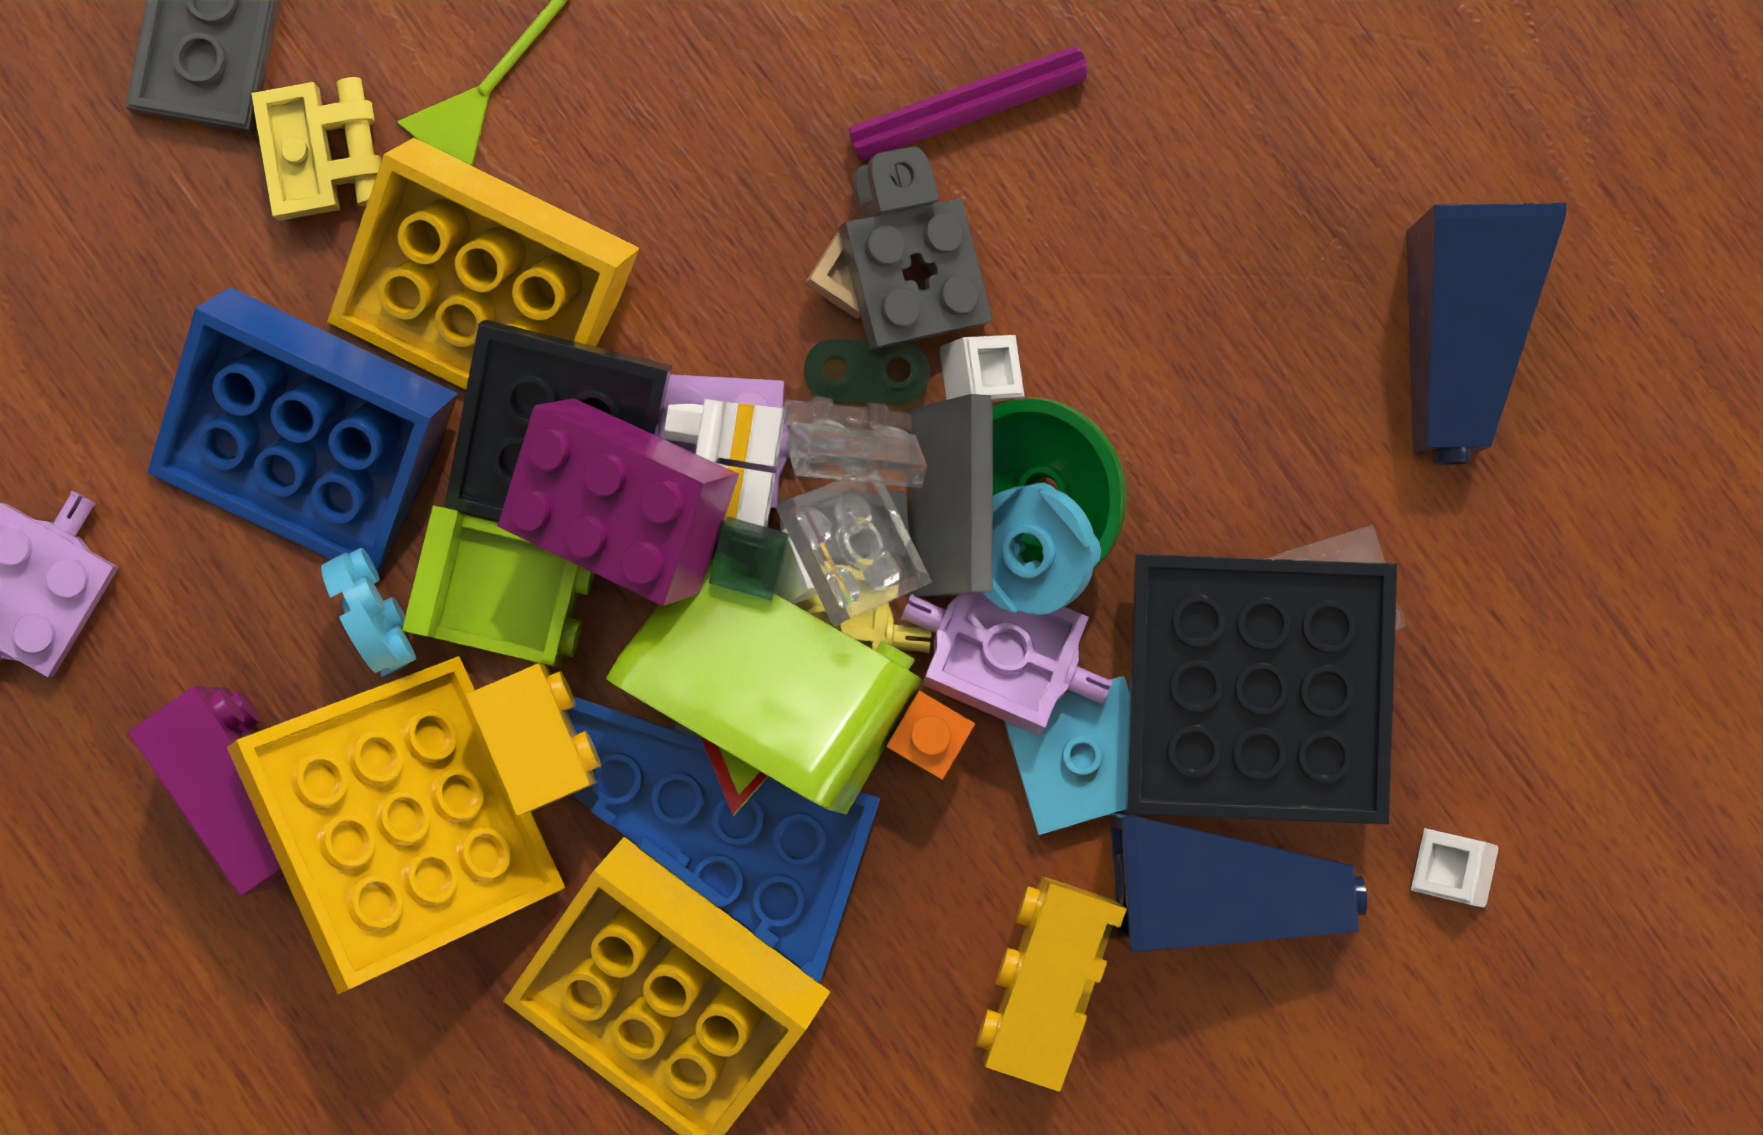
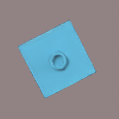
(1077, 761)

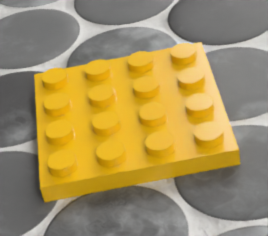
(393, 823)

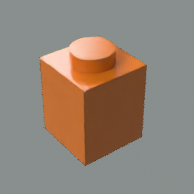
(930, 735)

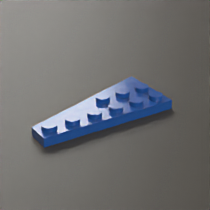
(771, 866)

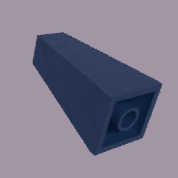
(1470, 311)
(1219, 889)

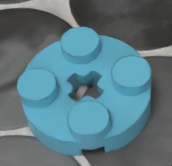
(1067, 550)
(368, 620)

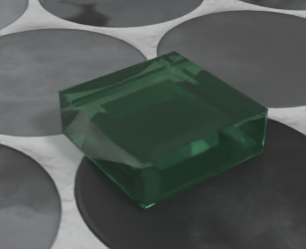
(749, 558)

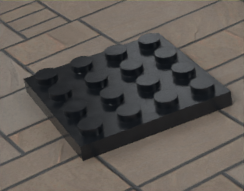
(1261, 688)

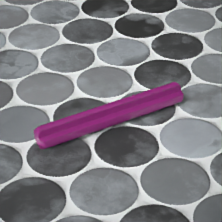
(968, 103)

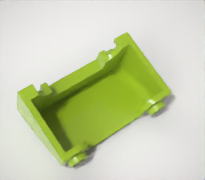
(771, 688)

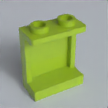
(495, 591)

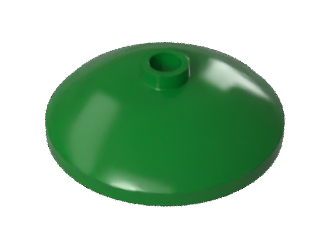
(1057, 442)

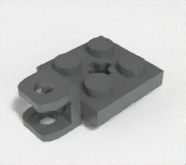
(903, 223)

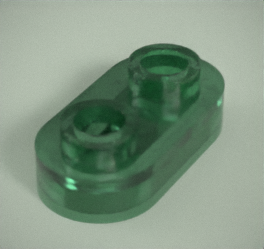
(866, 373)

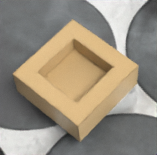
(832, 278)

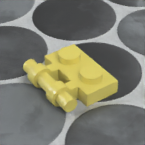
(297, 147)

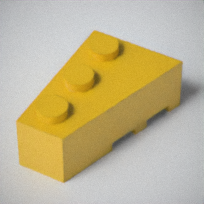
(1048, 982)

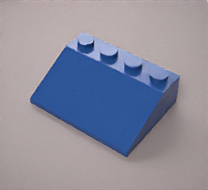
(298, 428)

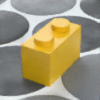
(534, 737)

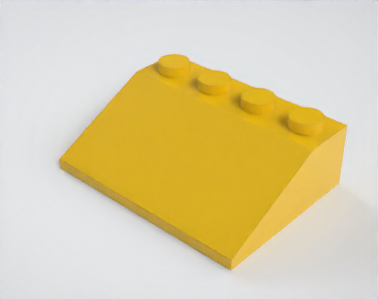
(463, 247)
(666, 994)

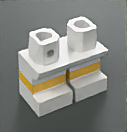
(737, 434)

